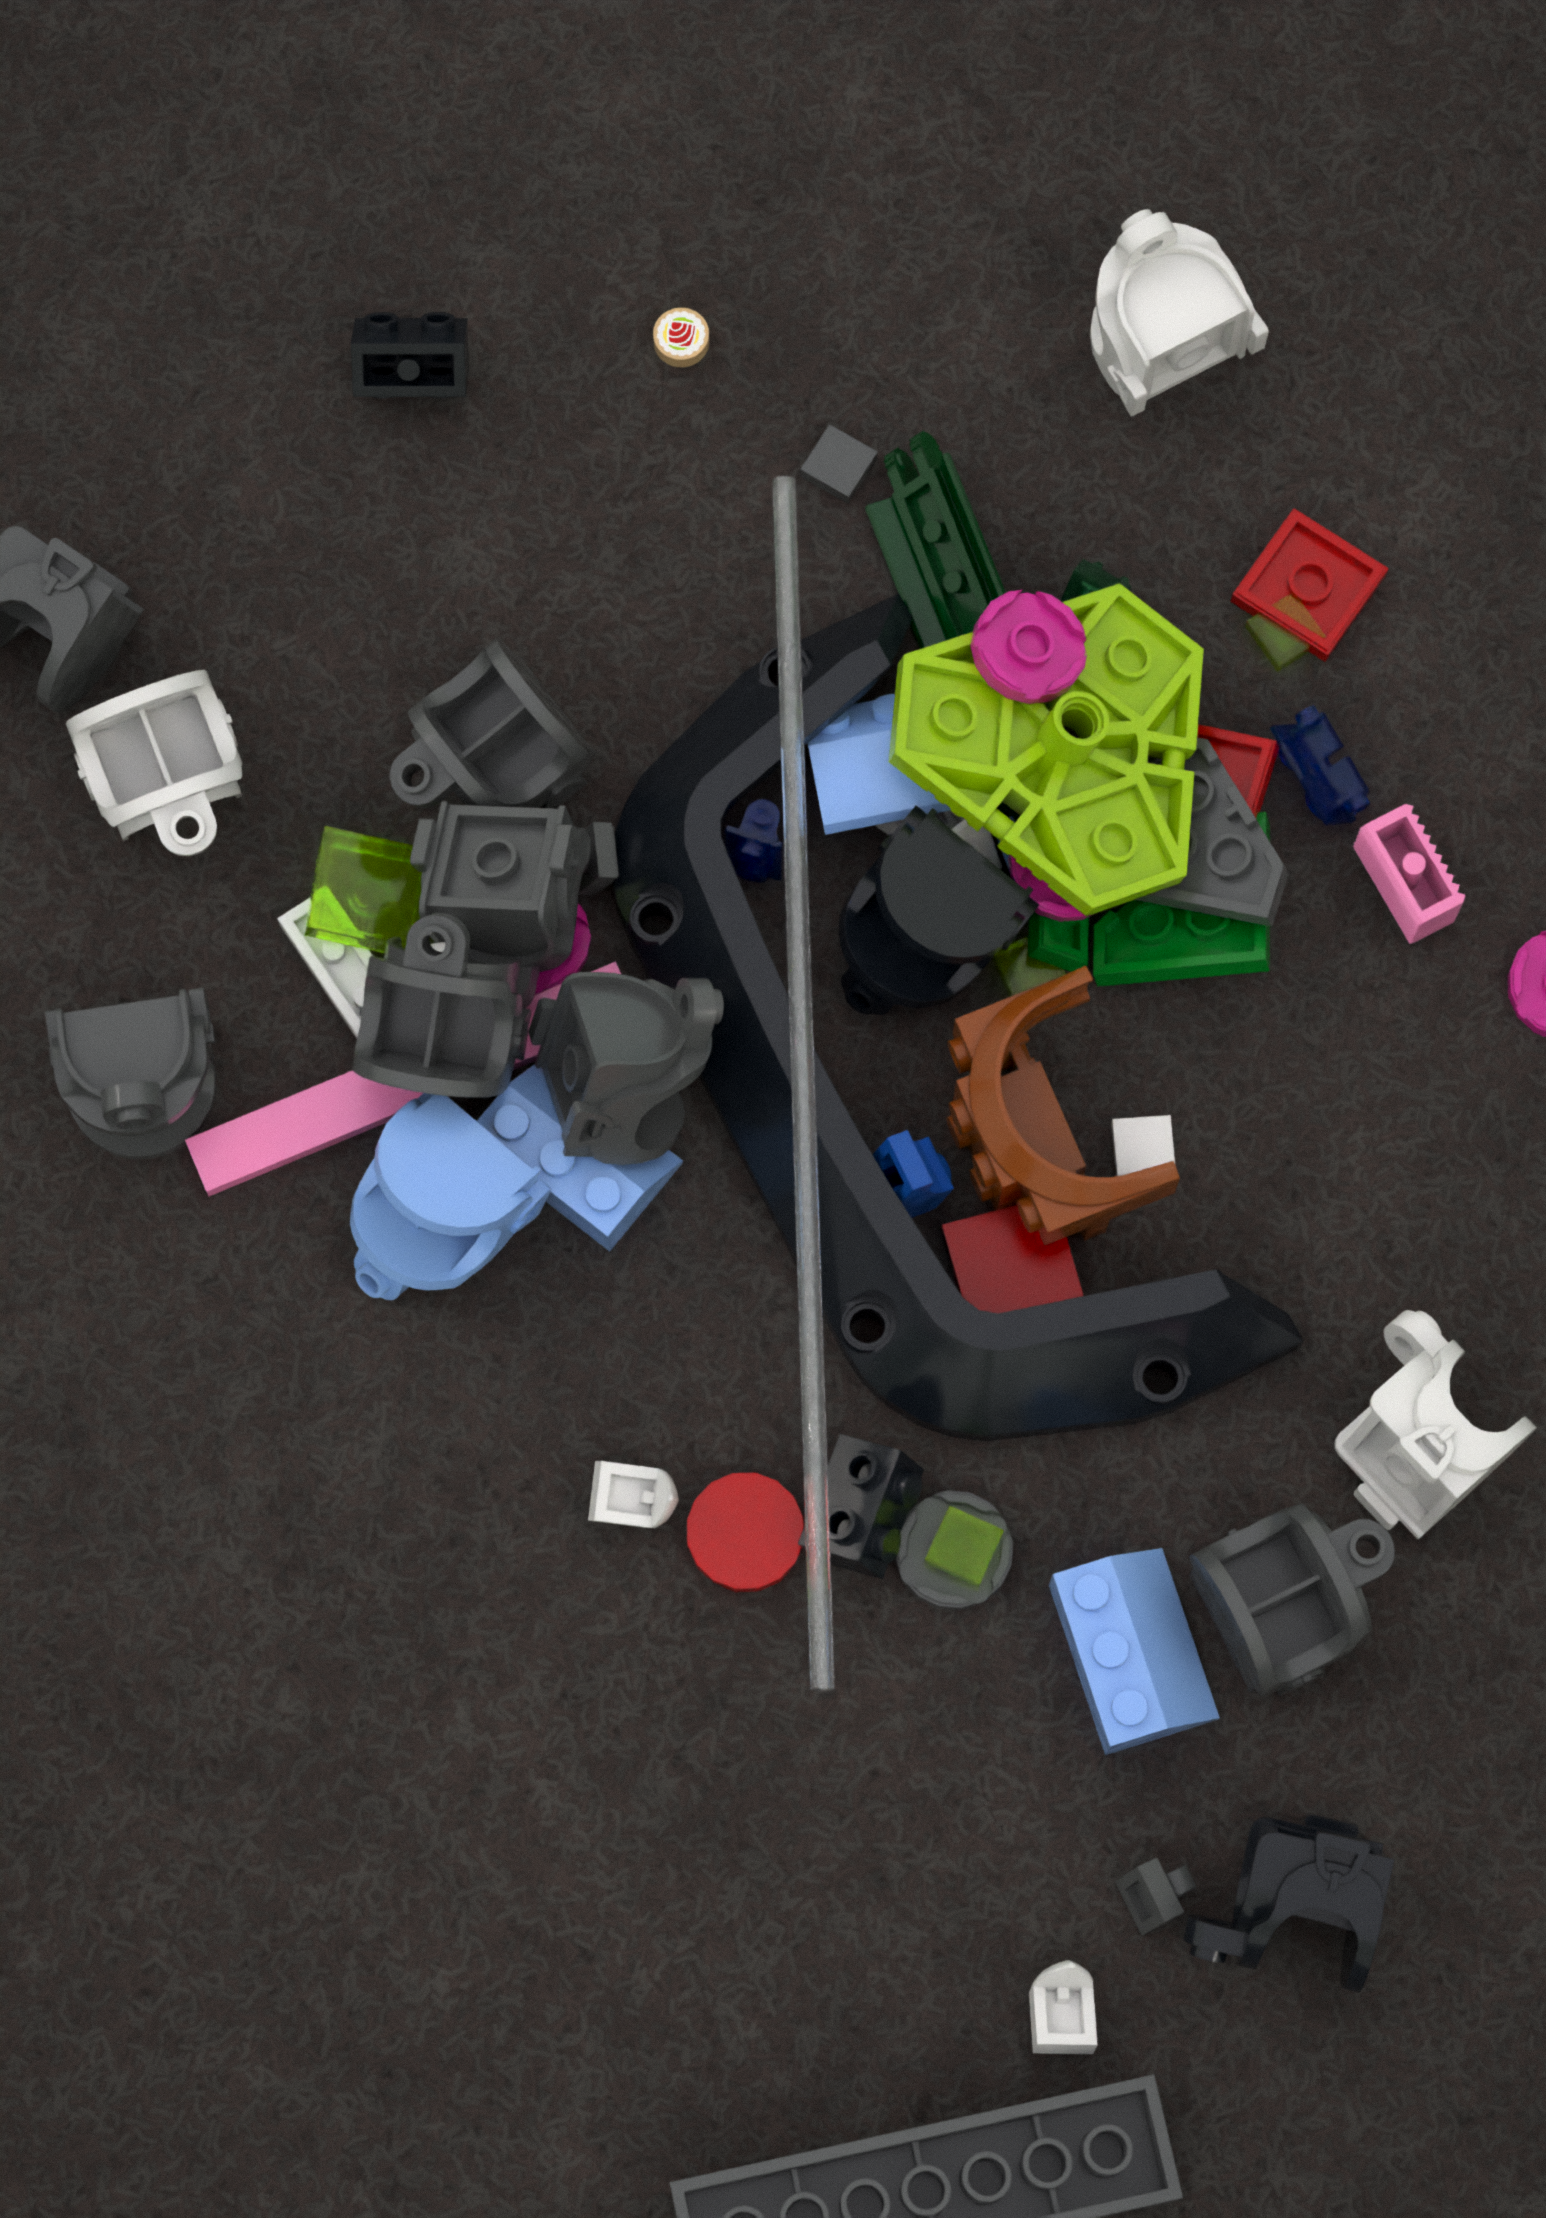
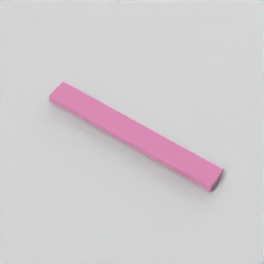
(309, 1121)

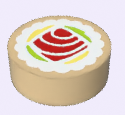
(681, 337)

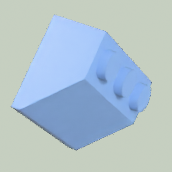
(854, 774)
(586, 1191)
(1132, 1648)

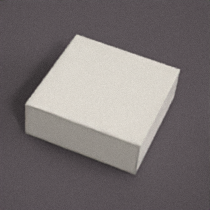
(1141, 1143)

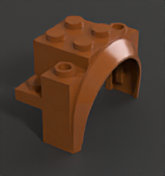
(1017, 1127)

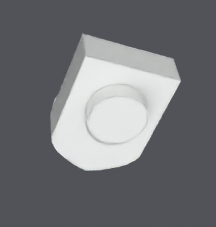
(631, 1495)
(1063, 2010)

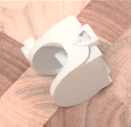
(1167, 309)
(159, 758)
(1413, 1441)

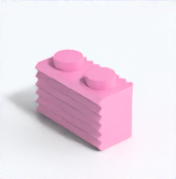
(1408, 873)

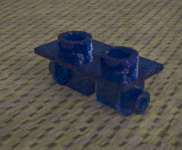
(1332, 791)
(756, 846)

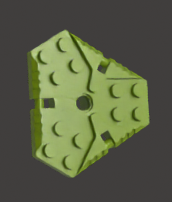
(1088, 806)

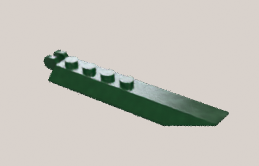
(934, 546)

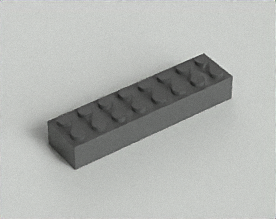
(1038, 2159)

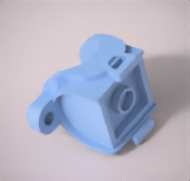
(437, 1200)

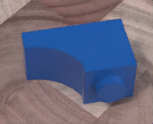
(914, 1172)

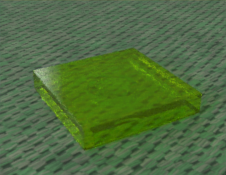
(363, 890)

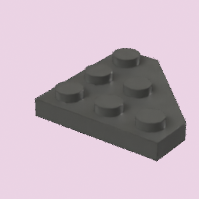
(1230, 859)

